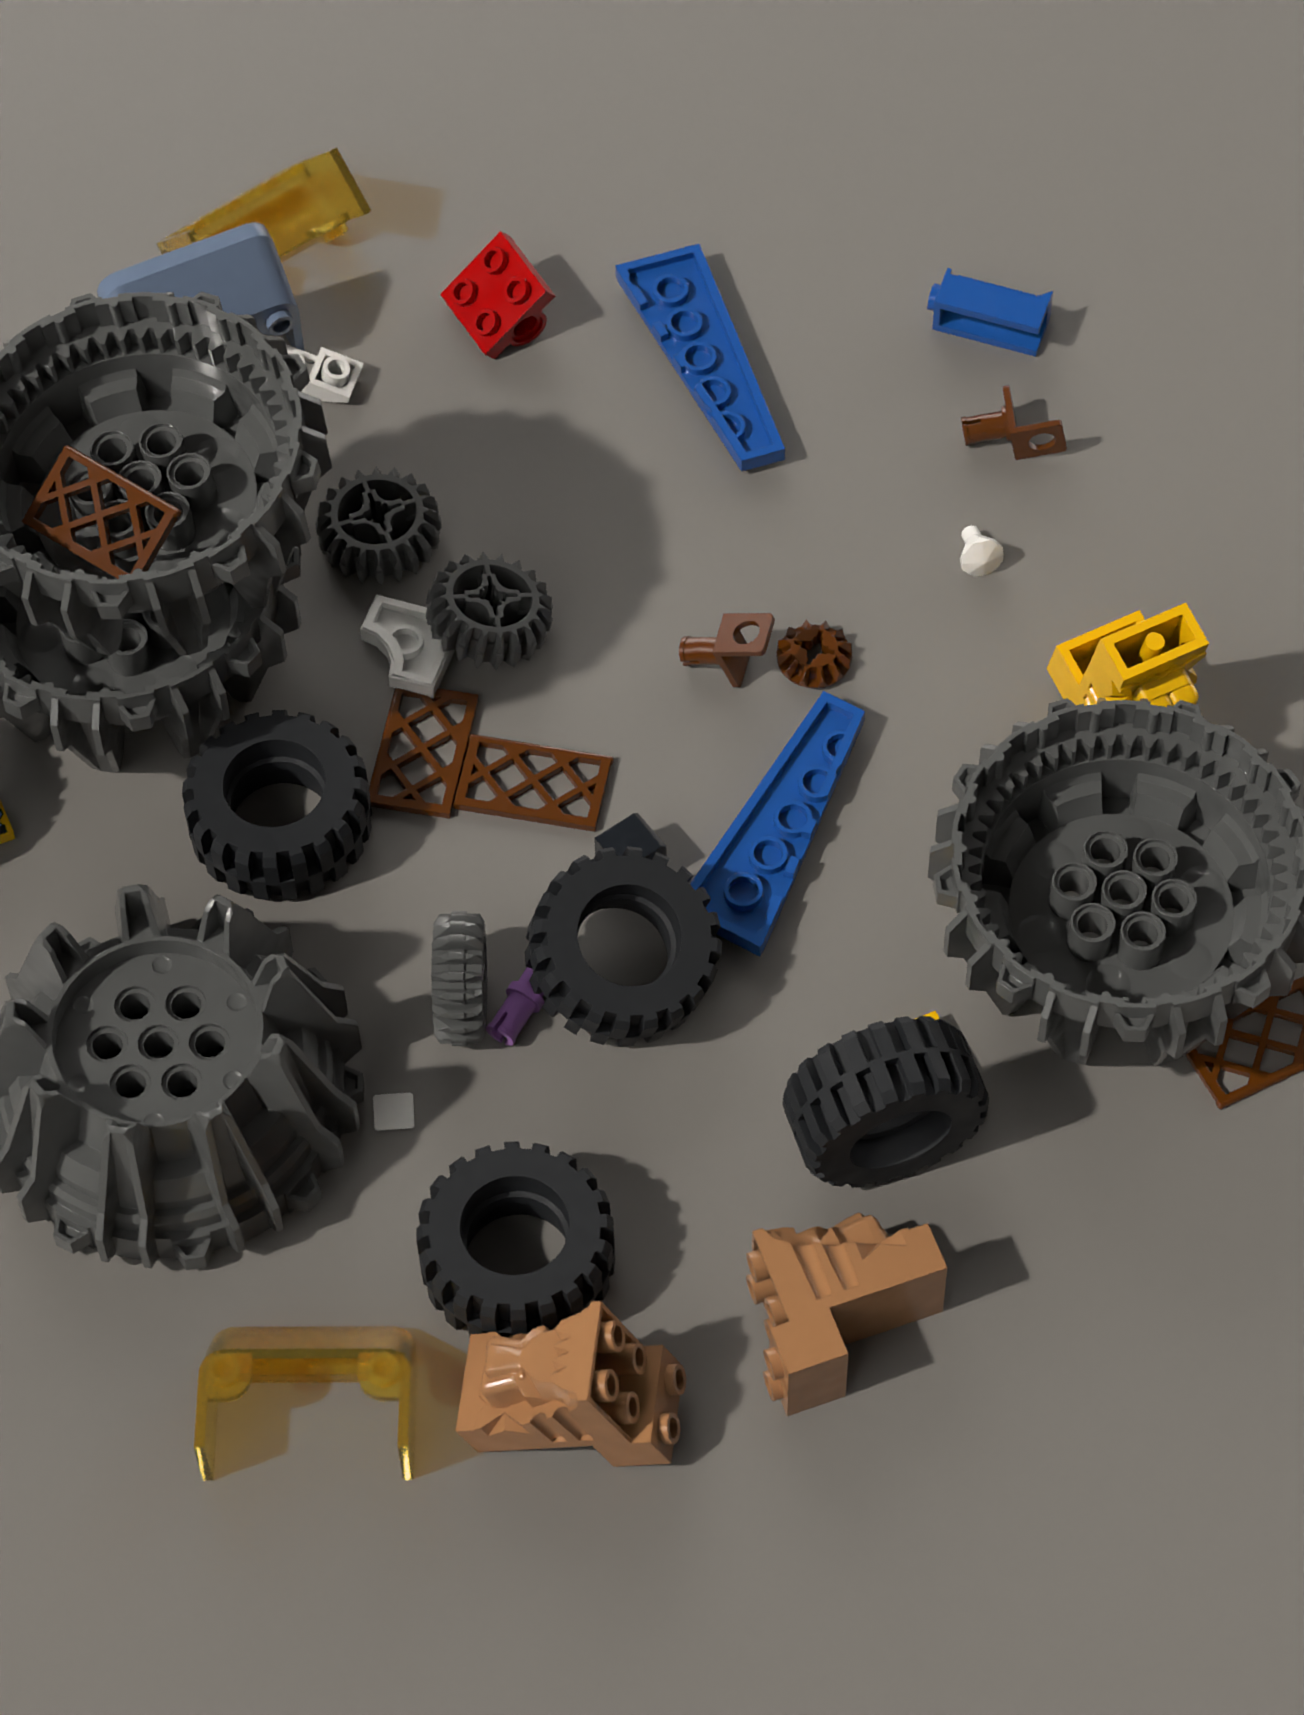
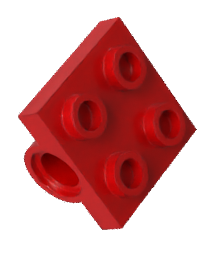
(499, 297)

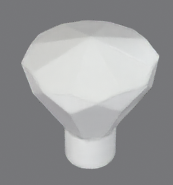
(980, 554)

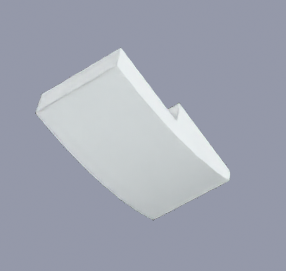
(330, 374)

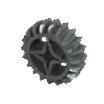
(359, 544)
(489, 610)
(459, 978)

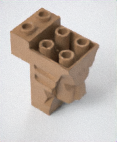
(834, 1291)
(573, 1389)

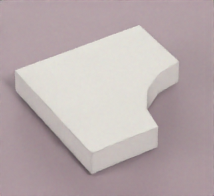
(407, 642)

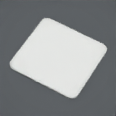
(393, 1111)

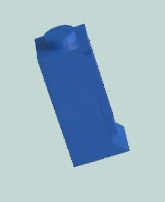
(990, 313)

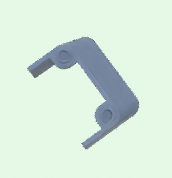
(234, 265)

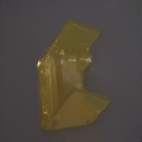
(294, 206)
(374, 1356)

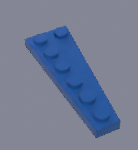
(693, 328)
(770, 837)

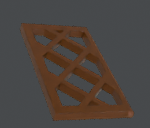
(56, 489)
(447, 775)
(551, 812)
(1258, 1079)

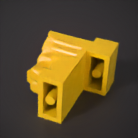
(1132, 660)

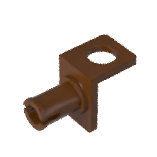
(1004, 425)
(729, 647)

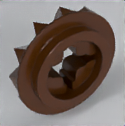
(826, 667)

